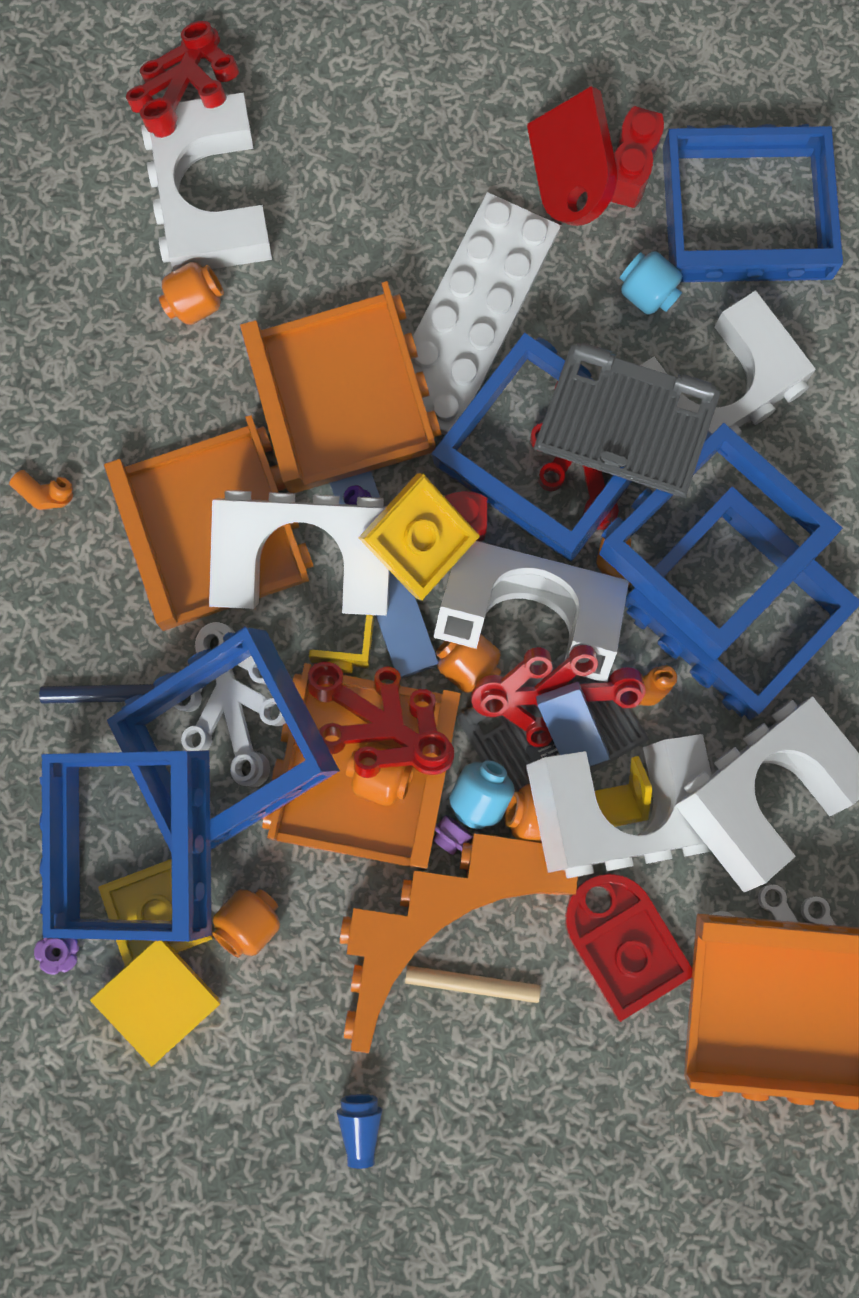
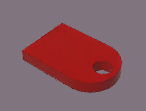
(574, 157)
(625, 946)

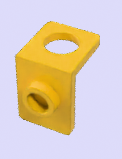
(347, 661)
(627, 802)

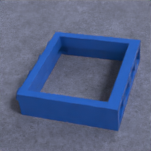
(759, 264)
(500, 496)
(777, 548)
(670, 600)
(204, 667)
(188, 848)

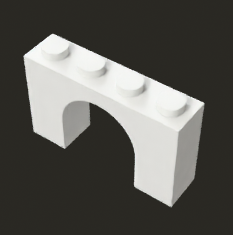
(192, 233)
(770, 360)
(245, 524)
(490, 574)
(725, 804)
(579, 834)

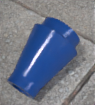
(359, 1126)

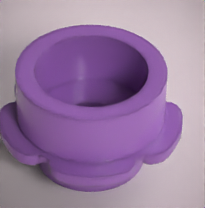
(451, 835)
(64, 962)

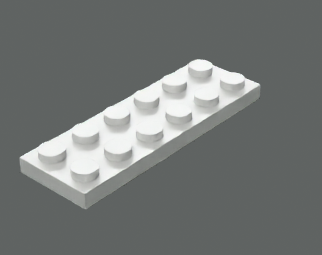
(478, 303)

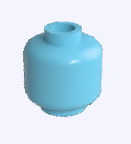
(651, 283)
(481, 794)

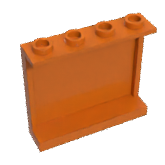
(341, 391)
(169, 520)
(344, 823)
(774, 1011)

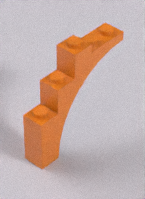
(388, 941)

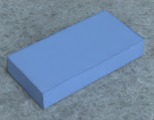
(572, 723)

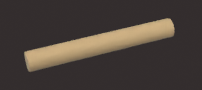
(473, 984)

